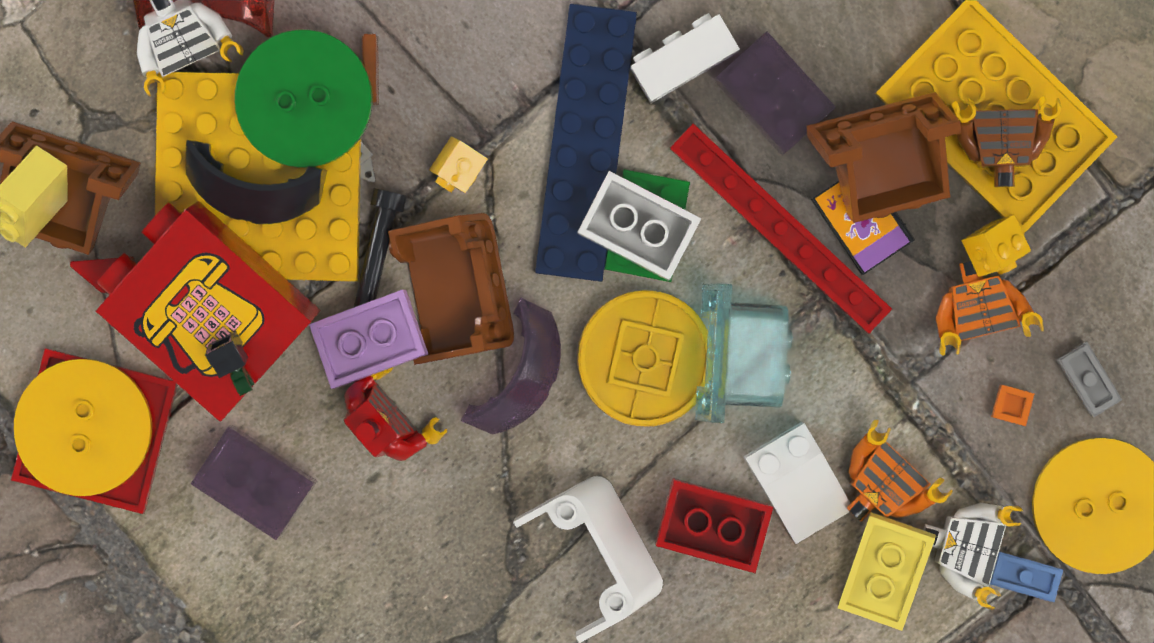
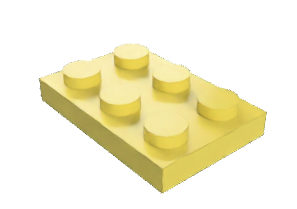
(886, 571)

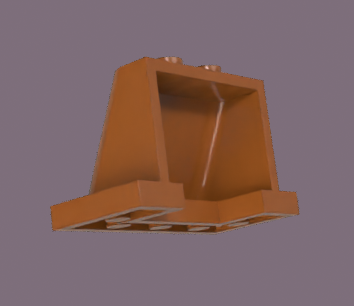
(889, 155)
(91, 179)

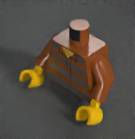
(1005, 137)

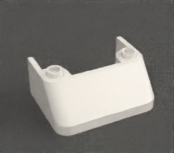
(618, 542)

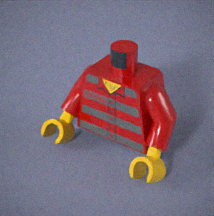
(381, 424)

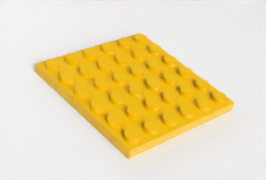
(309, 247)

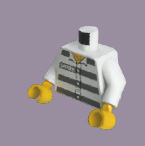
(179, 36)
(970, 548)

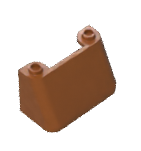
(456, 285)

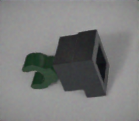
(227, 357)

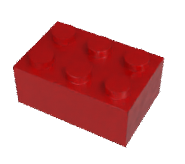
(714, 525)

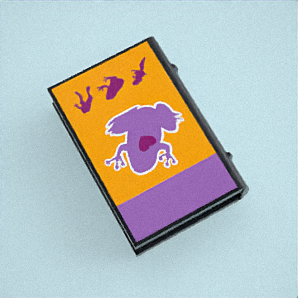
(865, 241)

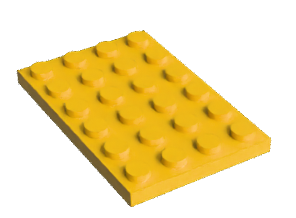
(985, 62)

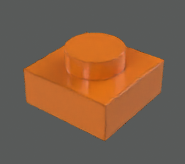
(1012, 405)

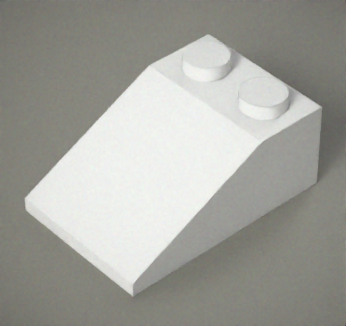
(798, 482)

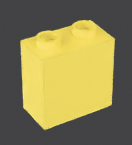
(32, 196)

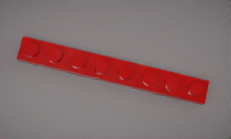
(780, 228)

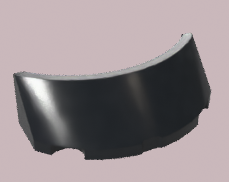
(248, 200)

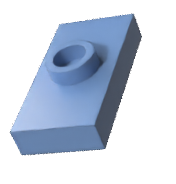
(1026, 576)

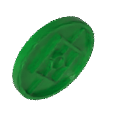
(303, 98)

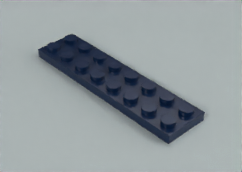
(584, 136)

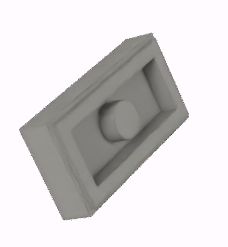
(1089, 379)

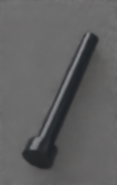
(376, 252)

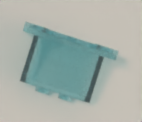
(743, 354)

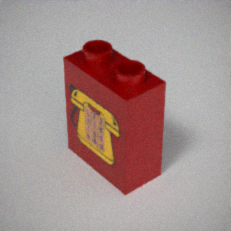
(195, 290)

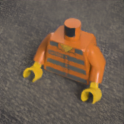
(982, 308)
(888, 480)

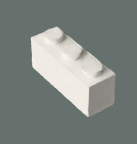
(683, 57)

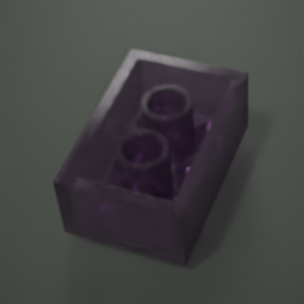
(774, 93)
(254, 482)

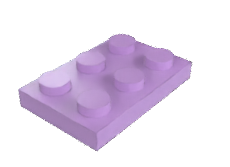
(368, 339)

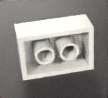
(639, 226)

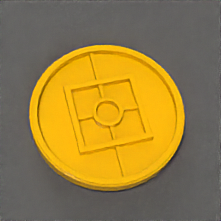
(643, 358)
(82, 427)
(1096, 505)

